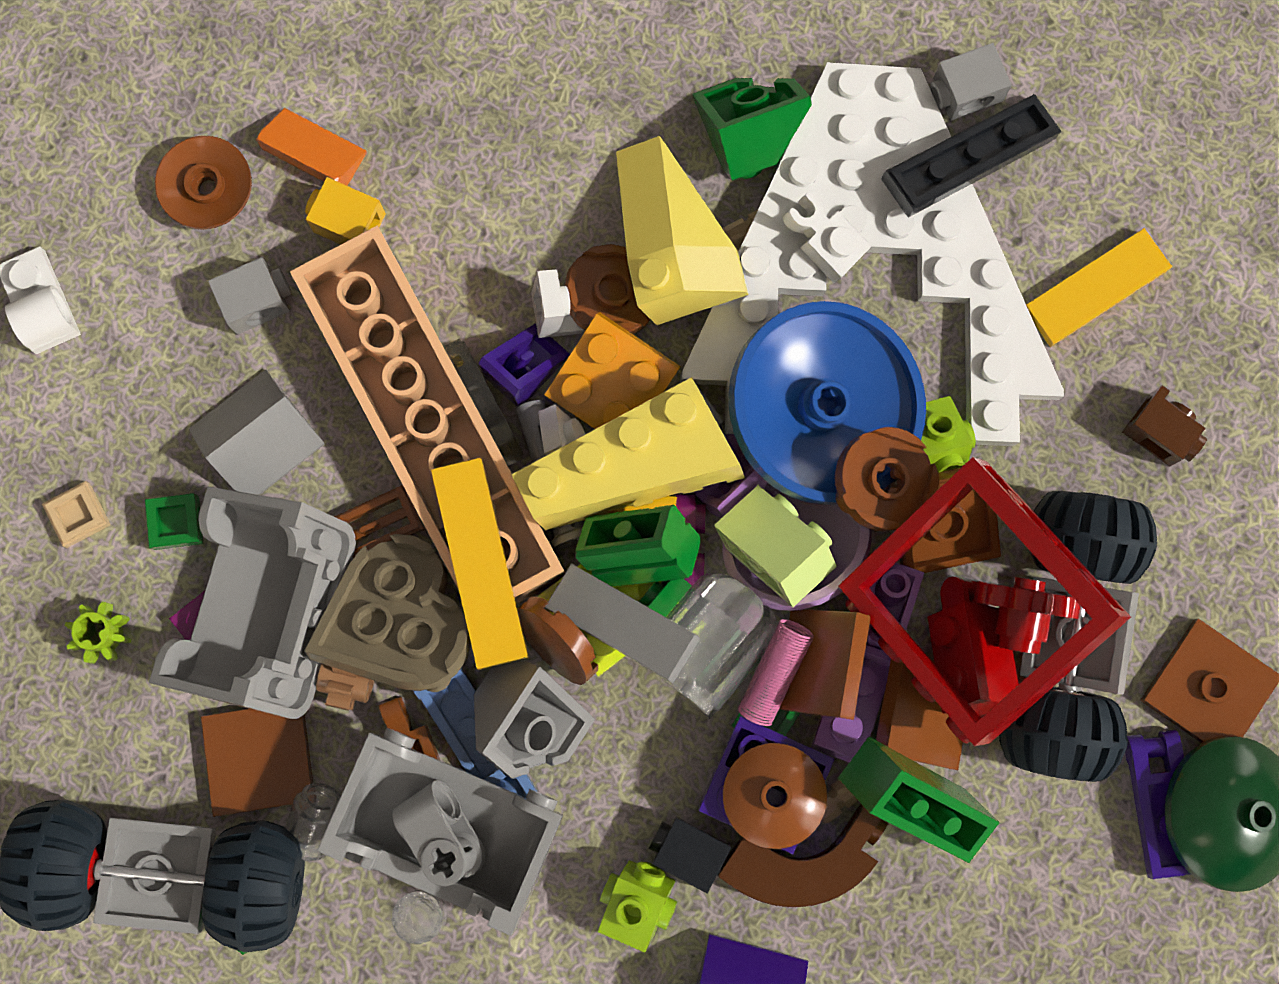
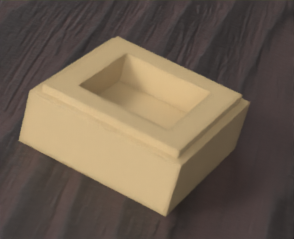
(76, 514)

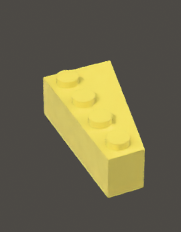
(631, 460)

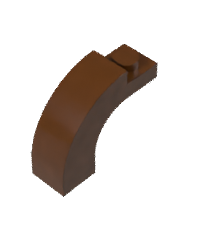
(809, 879)

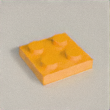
(609, 374)

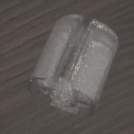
(732, 636)

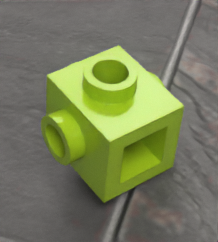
(947, 435)
(637, 904)

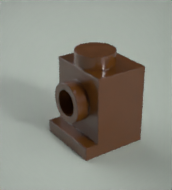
(1166, 429)

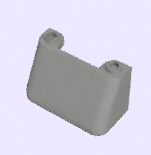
(260, 603)
(511, 827)

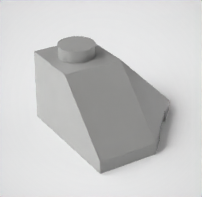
(526, 719)

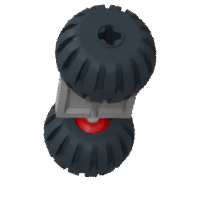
(1067, 729)
(151, 875)

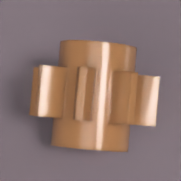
(343, 687)

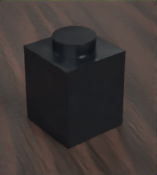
(689, 853)

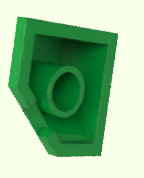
(751, 122)

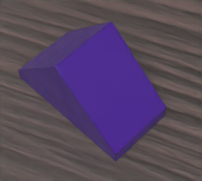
(523, 364)

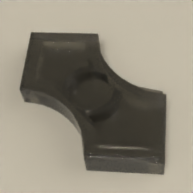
(485, 402)

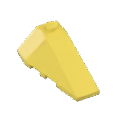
(672, 239)

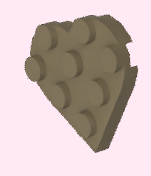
(394, 619)

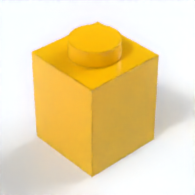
(342, 212)

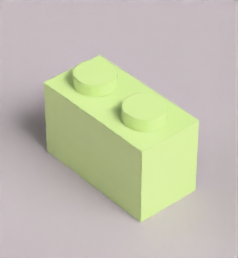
(777, 544)

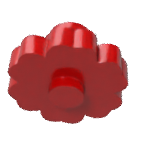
(1025, 612)

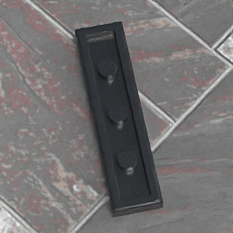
(970, 155)

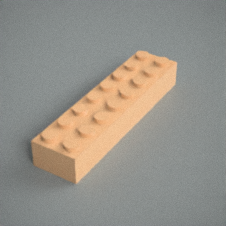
(416, 396)

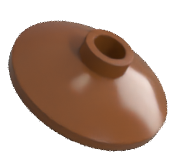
(189, 166)
(747, 789)

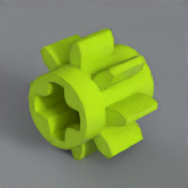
(110, 636)

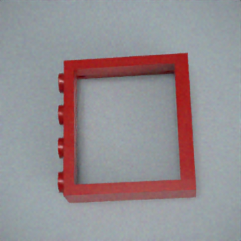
(928, 680)

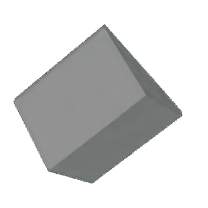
(255, 436)

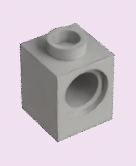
(970, 82)
(251, 295)

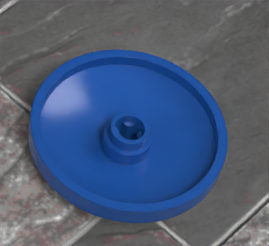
(814, 386)

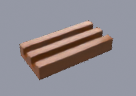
(408, 510)

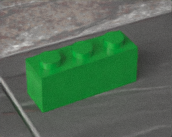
(918, 800)

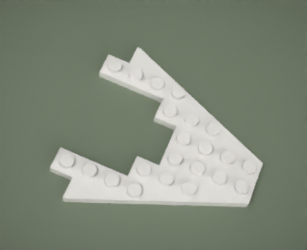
(853, 133)

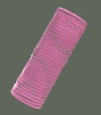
(775, 672)

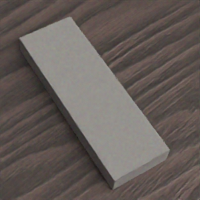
(623, 623)

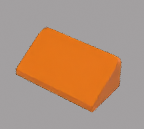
(310, 147)

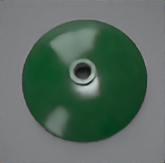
(1213, 812)

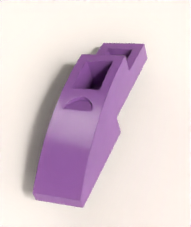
(844, 737)

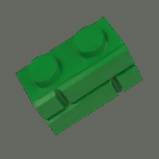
(638, 546)

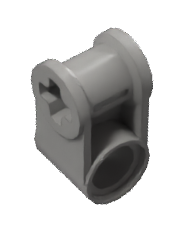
(436, 831)

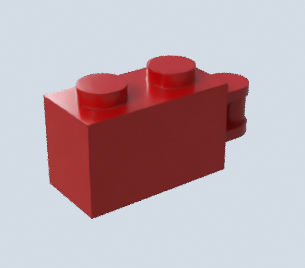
(968, 647)

